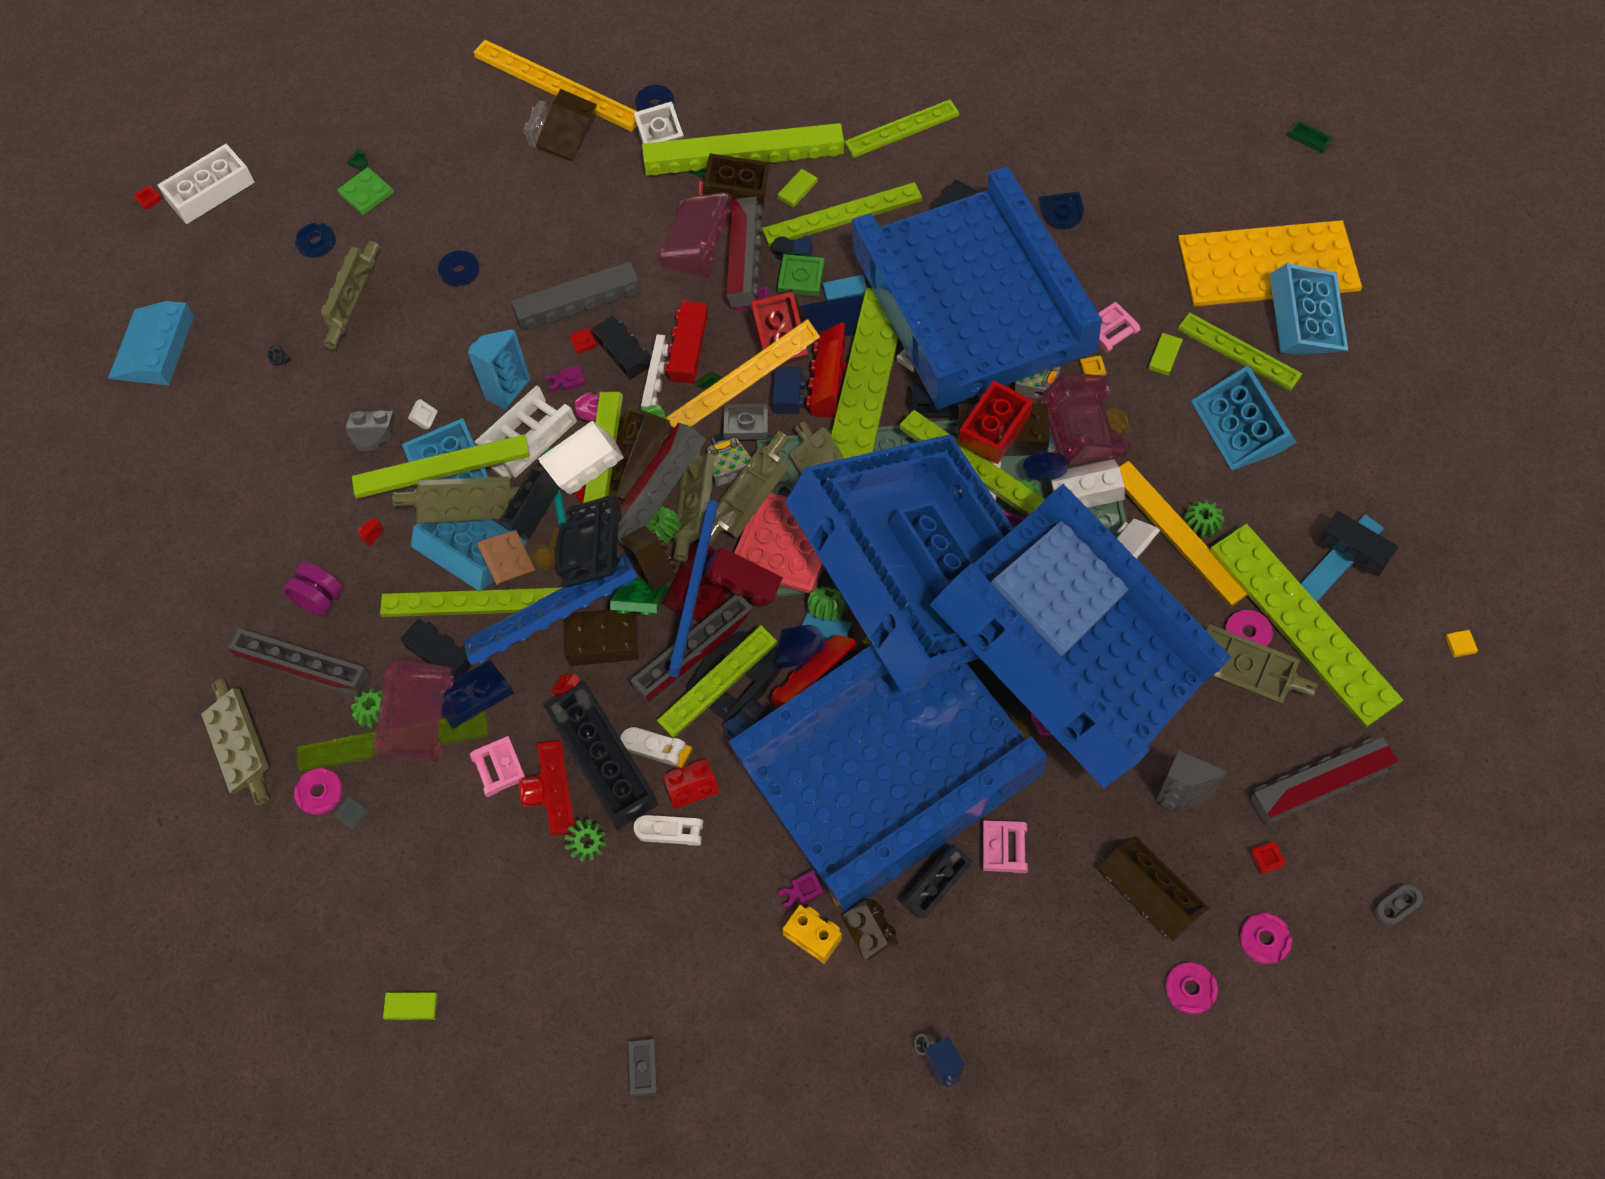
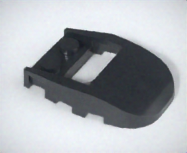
(763, 674)

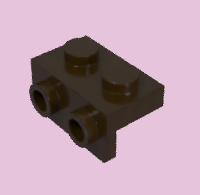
(870, 928)

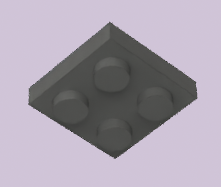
(745, 421)

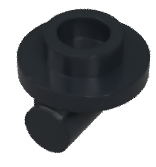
(277, 355)

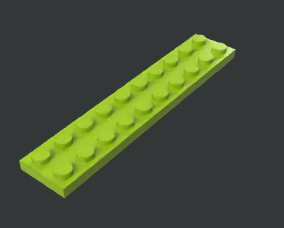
(865, 380)
(1306, 626)

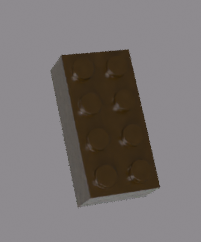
(1032, 437)

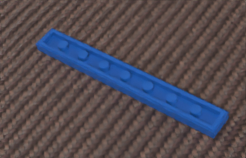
(693, 589)

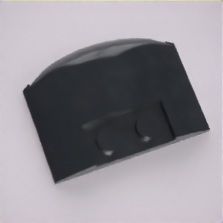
(589, 541)

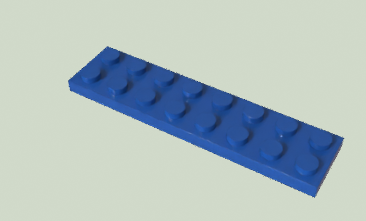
(544, 612)

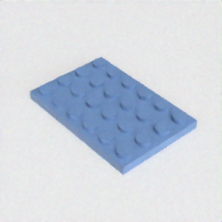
(1060, 587)

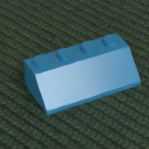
(499, 367)

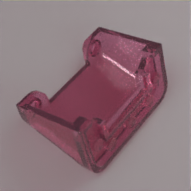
(696, 233)
(1080, 421)
(411, 711)

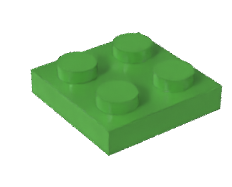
(365, 191)
(801, 275)

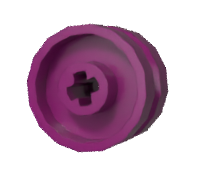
(312, 589)

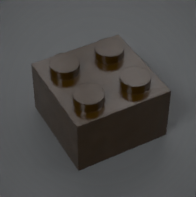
(649, 557)

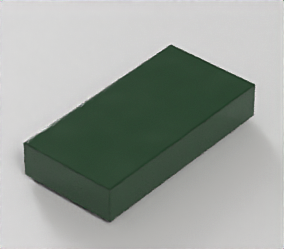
(1310, 137)

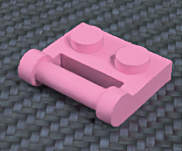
(1112, 318)
(504, 761)
(996, 846)

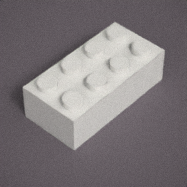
(206, 183)

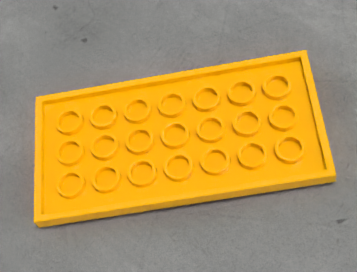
(1239, 262)

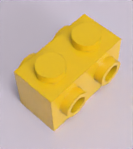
(810, 935)

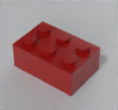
(776, 318)
(995, 422)

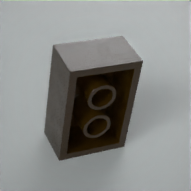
(736, 177)
(601, 637)

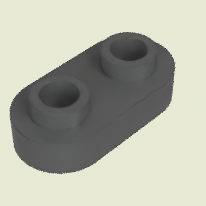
(1398, 906)

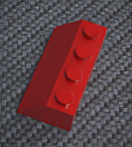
(827, 372)
(832, 656)

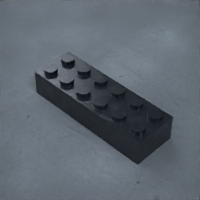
(601, 755)

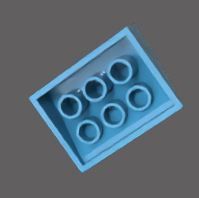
(1308, 310)
(153, 343)
(1243, 420)
(441, 441)
(456, 548)

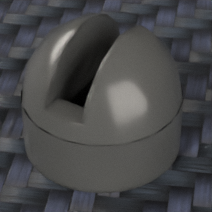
(920, 1040)

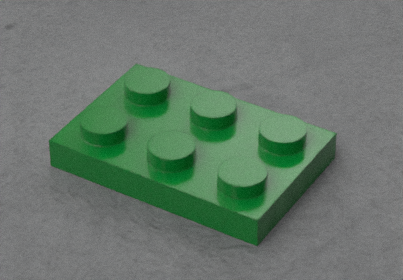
(638, 598)

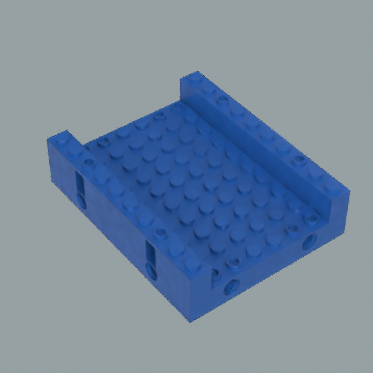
(977, 291)
(894, 538)
(1118, 678)
(884, 775)

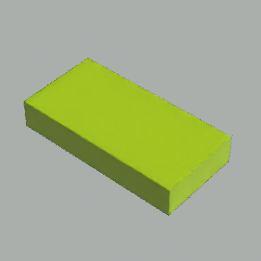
(797, 188)
(1165, 354)
(410, 1006)

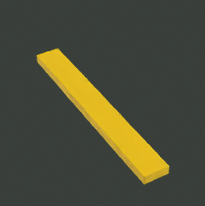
(745, 375)
(1180, 535)

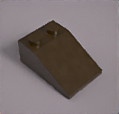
(566, 125)

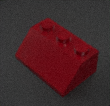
(742, 576)
(709, 595)

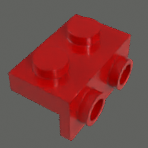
(690, 783)

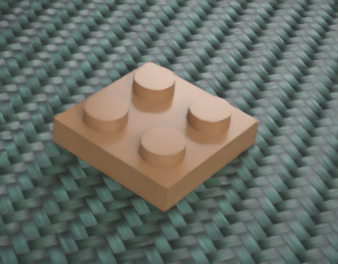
(506, 557)

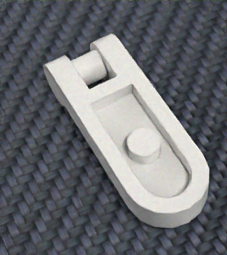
(652, 745)
(668, 829)

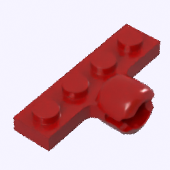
(549, 788)

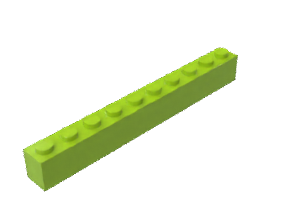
(764, 146)

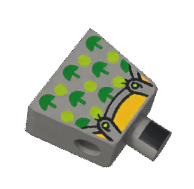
(1037, 384)
(728, 460)

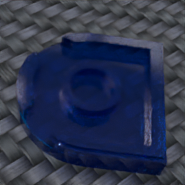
(1062, 210)
(799, 645)

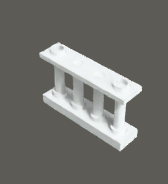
(544, 434)

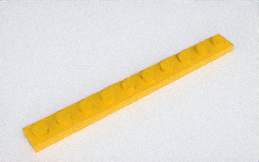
(553, 82)

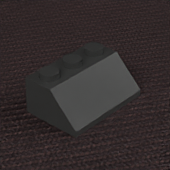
(1189, 782)

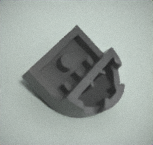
(369, 429)

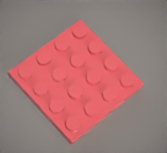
(780, 545)

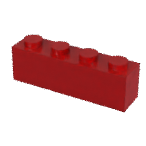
(687, 342)

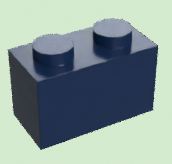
(787, 390)
(944, 1062)

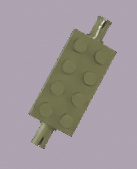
(346, 291)
(815, 449)
(750, 488)
(458, 499)
(693, 502)
(1259, 668)
(236, 742)

